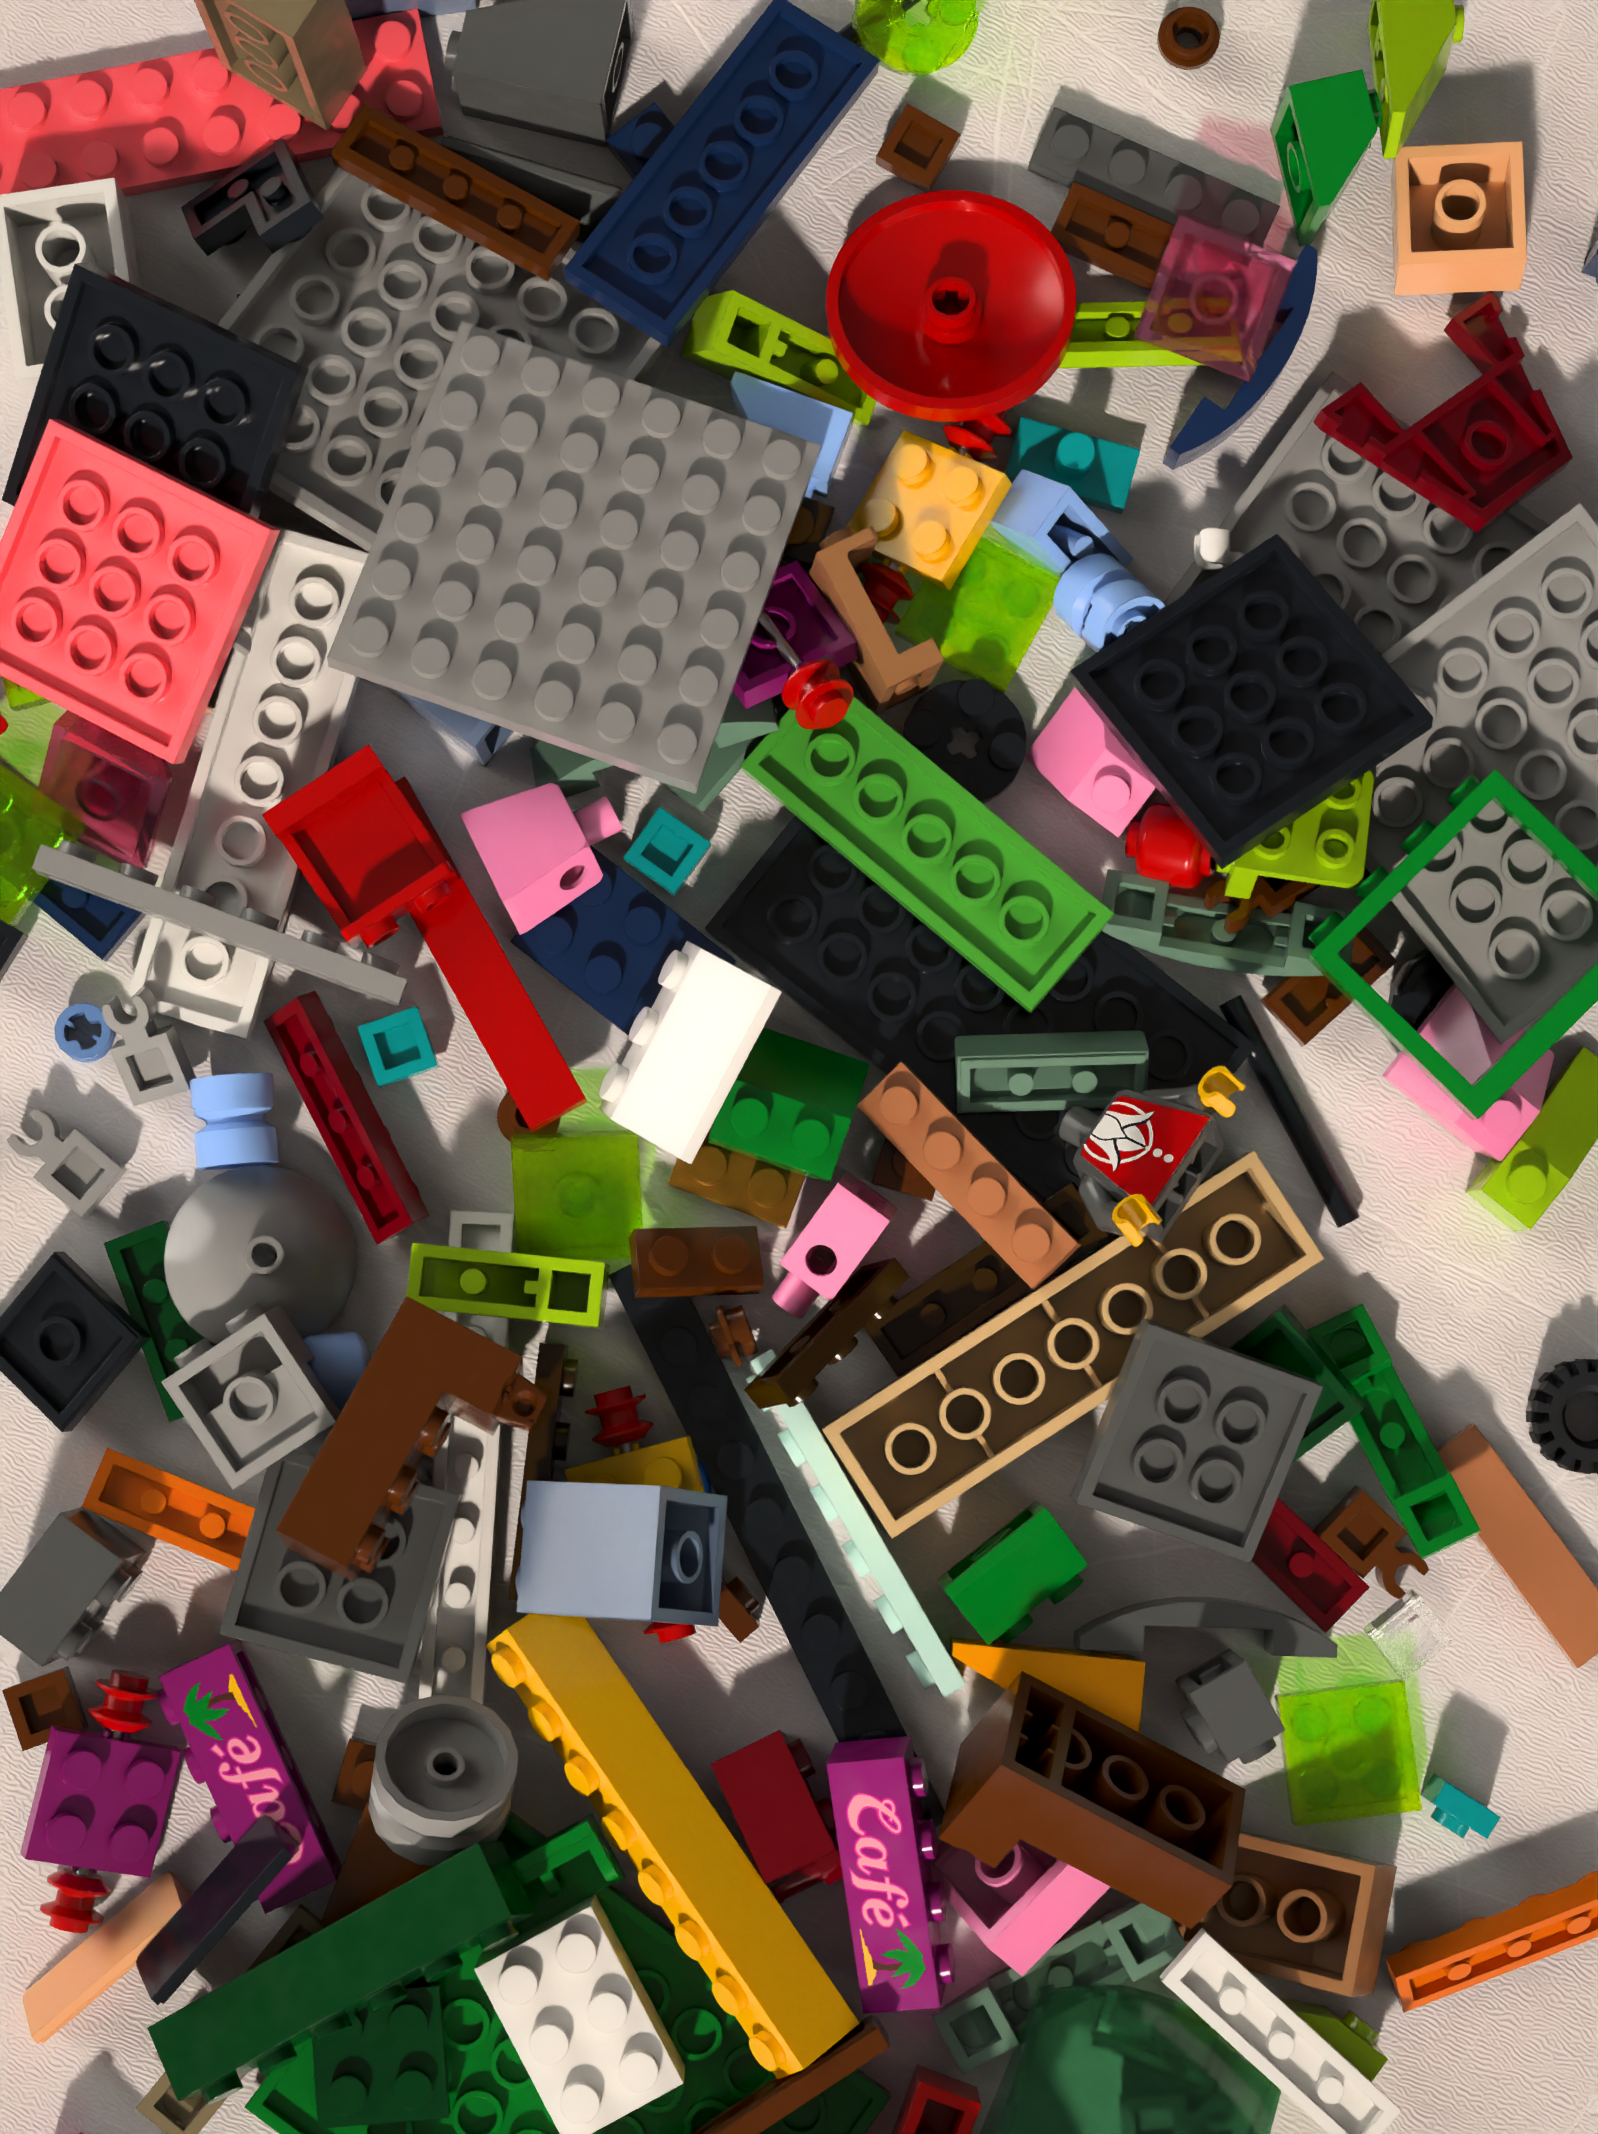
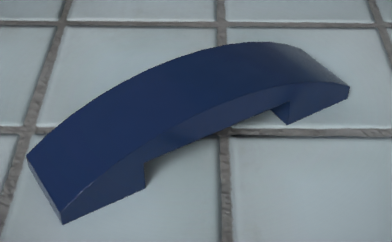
(1212, 424)

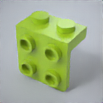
(1317, 848)

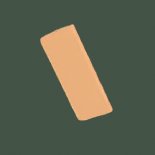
(101, 1958)

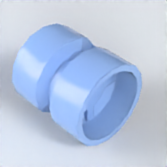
(1102, 600)
(234, 1121)

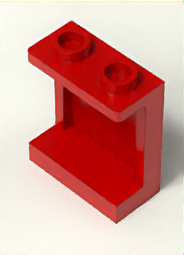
(362, 849)

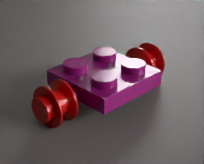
(799, 653)
(100, 1802)

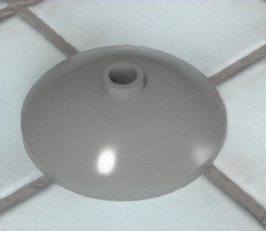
(229, 1215)

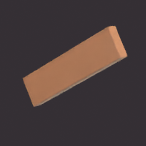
(1525, 1545)

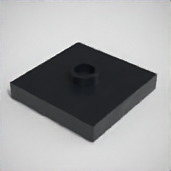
(66, 1341)

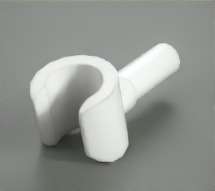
(1213, 549)

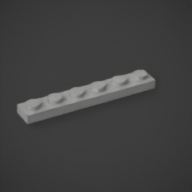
(198, 912)

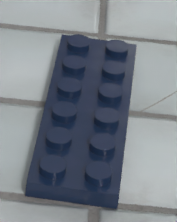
(721, 171)

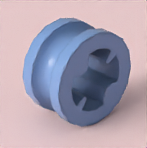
(74, 1048)

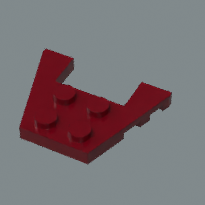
(1476, 448)

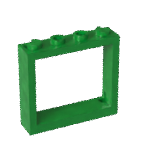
(1384, 886)

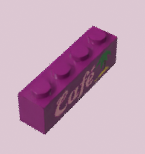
(247, 1765)
(889, 1875)

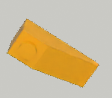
(1098, 1679)

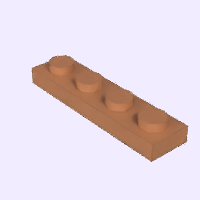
(968, 1175)

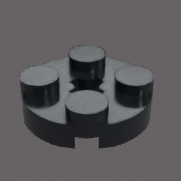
(973, 708)

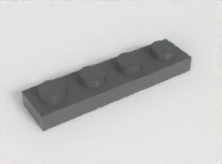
(1143, 177)

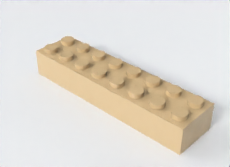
(1065, 1346)

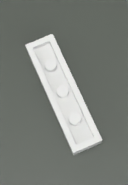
(1277, 2040)

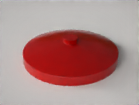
(951, 305)

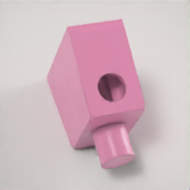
(540, 849)
(847, 1224)

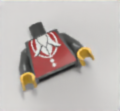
(1148, 1152)

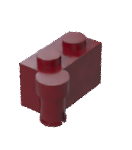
(780, 1814)

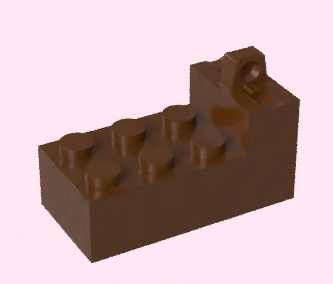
(390, 1423)
(1095, 1800)

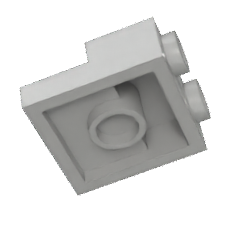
(251, 1393)

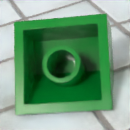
(1321, 142)
(791, 1105)
(1014, 1574)

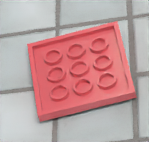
(123, 589)

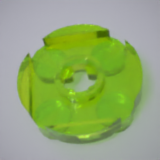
(916, 48)

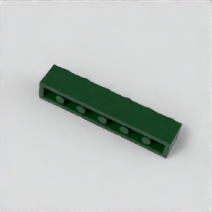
(342, 1971)

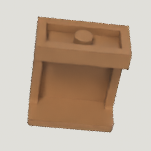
(879, 671)

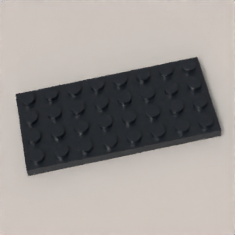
(906, 994)

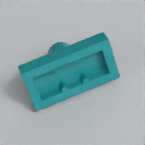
(1089, 465)

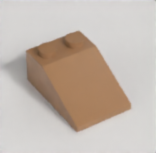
(1303, 1914)

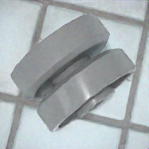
(442, 1778)

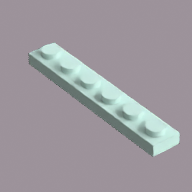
(866, 1548)

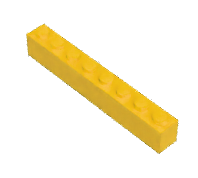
(673, 1840)

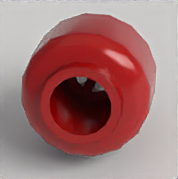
(1167, 849)

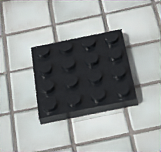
(162, 390)
(1250, 700)

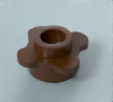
(733, 1334)

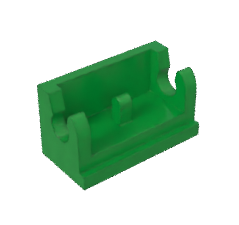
(565, 1870)

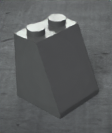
(544, 65)

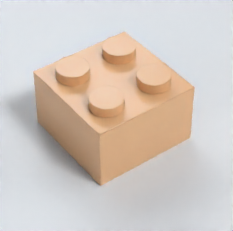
(1458, 218)

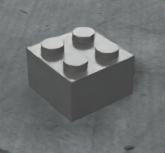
(65, 1584)

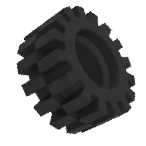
(1549, 1415)

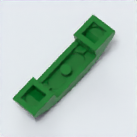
(1395, 1437)

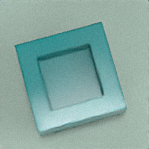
(667, 851)
(398, 1046)
(1458, 1810)

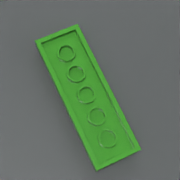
(932, 848)

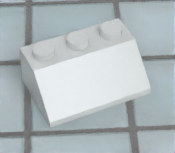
(687, 1050)

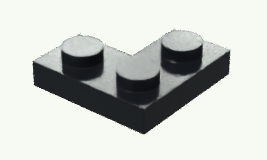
(262, 193)

